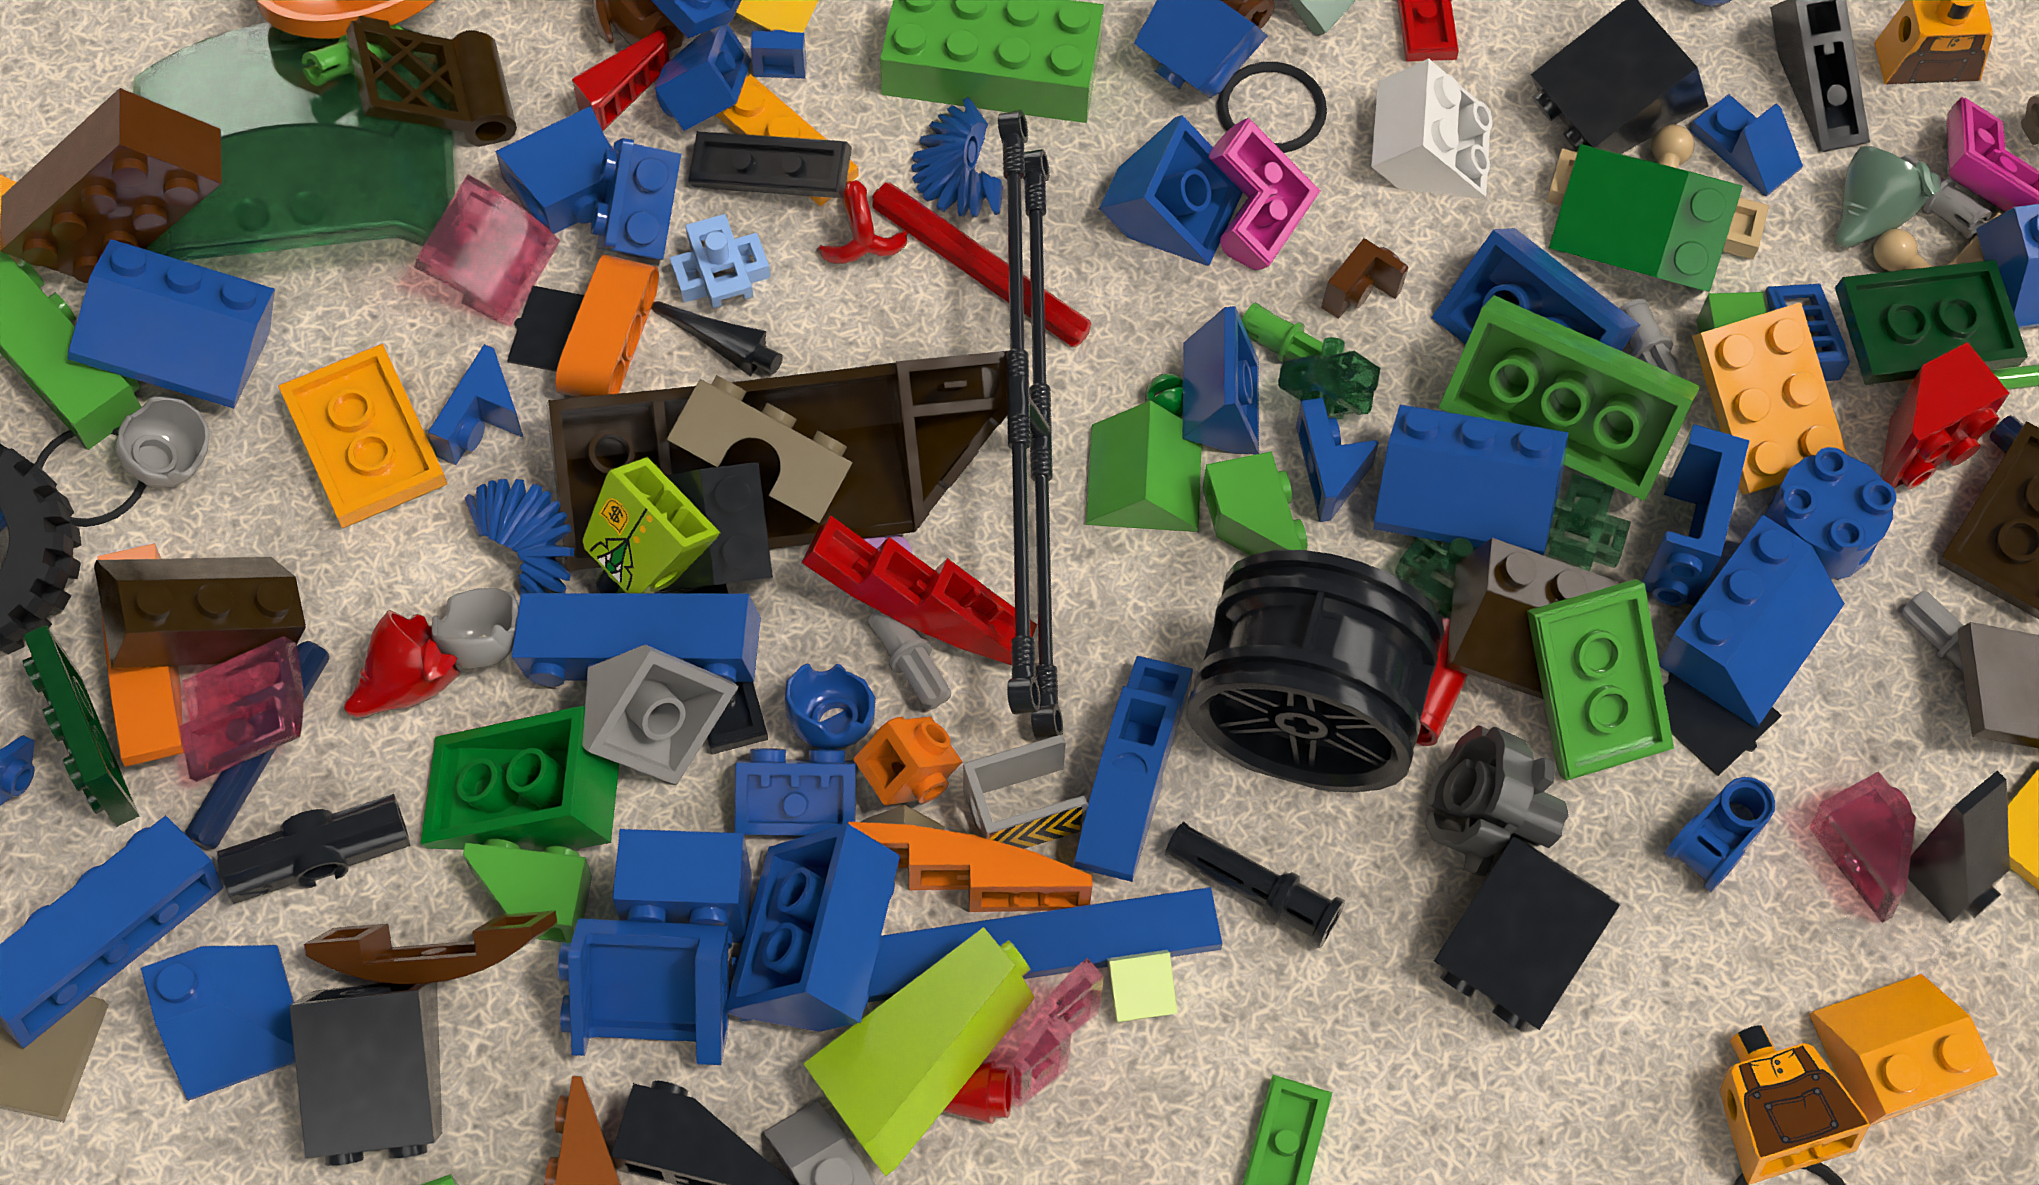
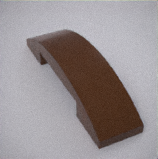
(369, 954)

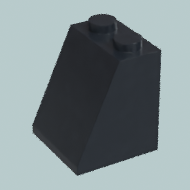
(1619, 82)
(1525, 935)
(368, 1070)

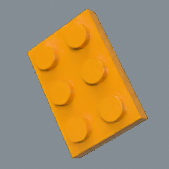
(1769, 392)
(362, 435)

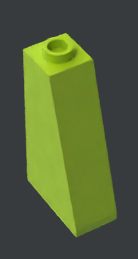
(922, 1046)

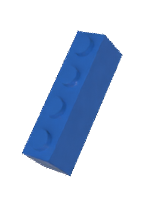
(572, 631)
(100, 927)

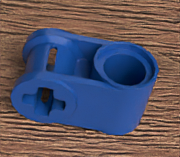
(1719, 839)

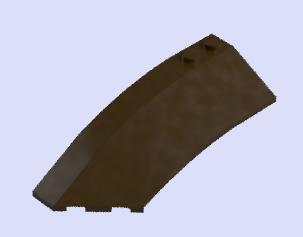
(903, 424)

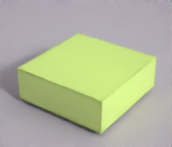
(1142, 985)

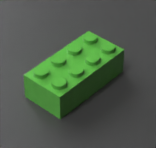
(995, 53)
(1550, 377)

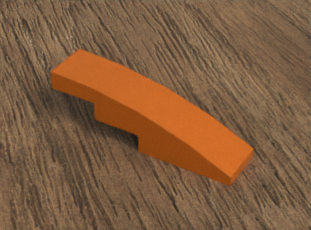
(145, 698)
(993, 872)

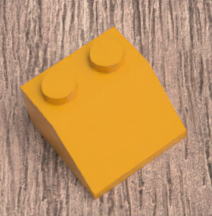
(1902, 1048)

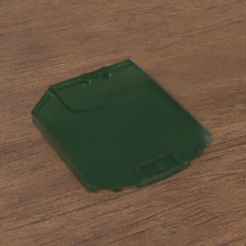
(299, 155)

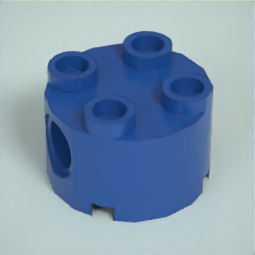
(1835, 508)

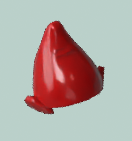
(400, 667)

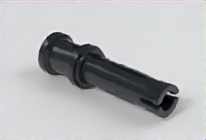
(1280, 896)

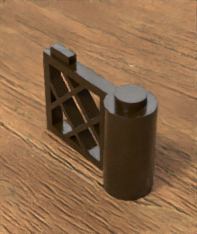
(467, 80)

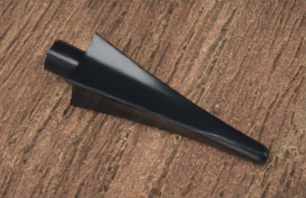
(738, 344)

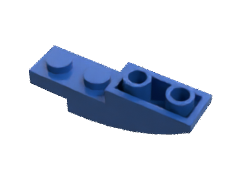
(1132, 768)

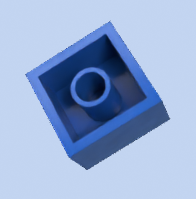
(684, 879)

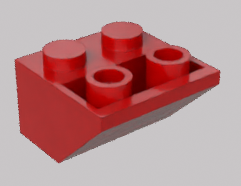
(1941, 417)

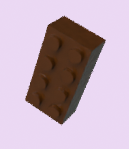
(115, 178)

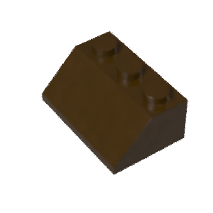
(1490, 607)
(195, 609)

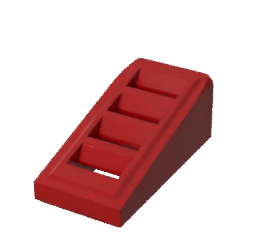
(621, 78)

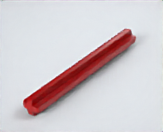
(974, 259)

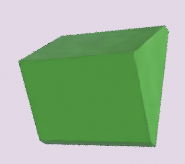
(1143, 472)

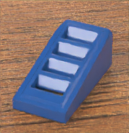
(1834, 354)

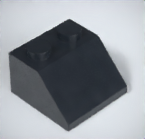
(735, 505)

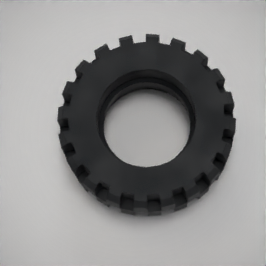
(38, 548)

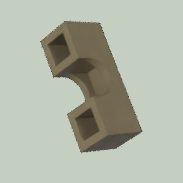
(719, 418)

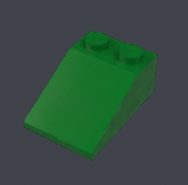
(1645, 217)
(520, 785)

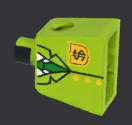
(644, 530)

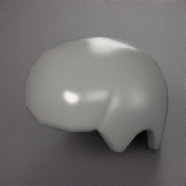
(163, 442)
(476, 614)

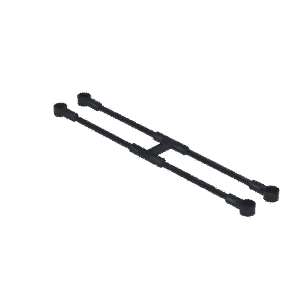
(1029, 425)

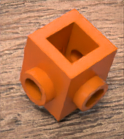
(908, 760)

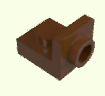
(1358, 275)

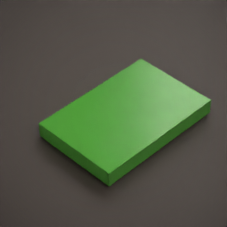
(1600, 679)

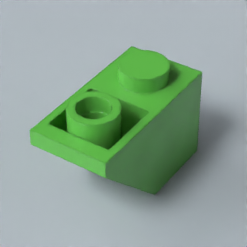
(1251, 505)
(533, 882)

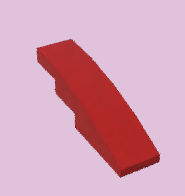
(894, 581)

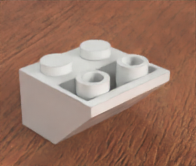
(1431, 133)

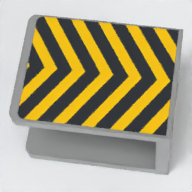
(1012, 768)

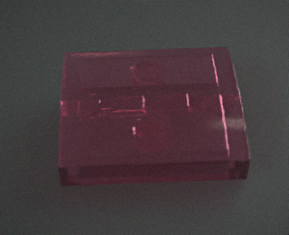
(487, 251)
(242, 708)
(1048, 1039)

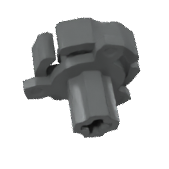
(1500, 793)

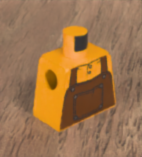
(1935, 42)
(1786, 1108)

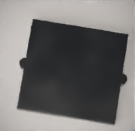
(544, 328)
(1708, 727)

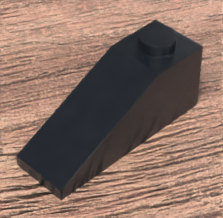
(1822, 69)
(1966, 852)
(683, 1143)

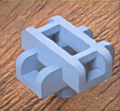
(719, 254)

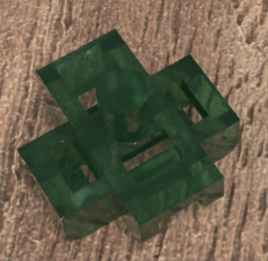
(1339, 377)
(1587, 520)
(1433, 559)

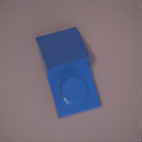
(1753, 146)
(477, 399)
(1331, 467)

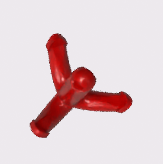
(862, 230)

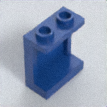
(1707, 476)
(646, 984)

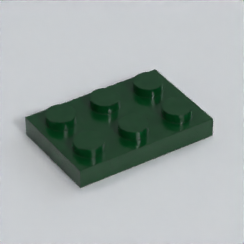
(1922, 313)
(75, 721)

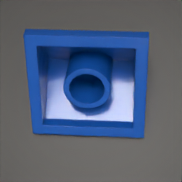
(1221, 386)

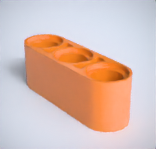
(607, 327)

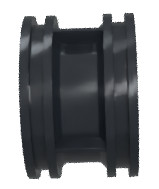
(1317, 671)

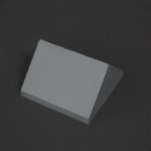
(652, 711)

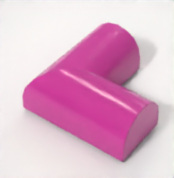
(1980, 159)
(1275, 193)

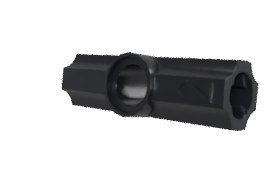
(312, 848)

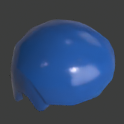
(815, 692)

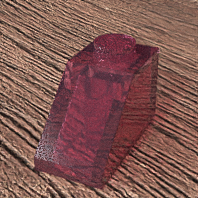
(1870, 840)

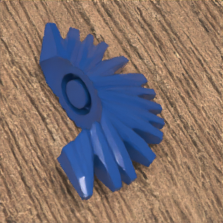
(950, 161)
(526, 526)

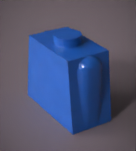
(1198, 42)
(558, 170)

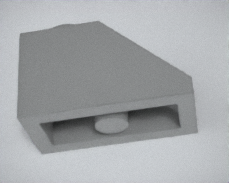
(816, 1150)

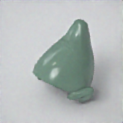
(1881, 194)

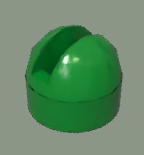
(1170, 399)

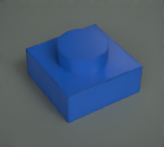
(778, 54)

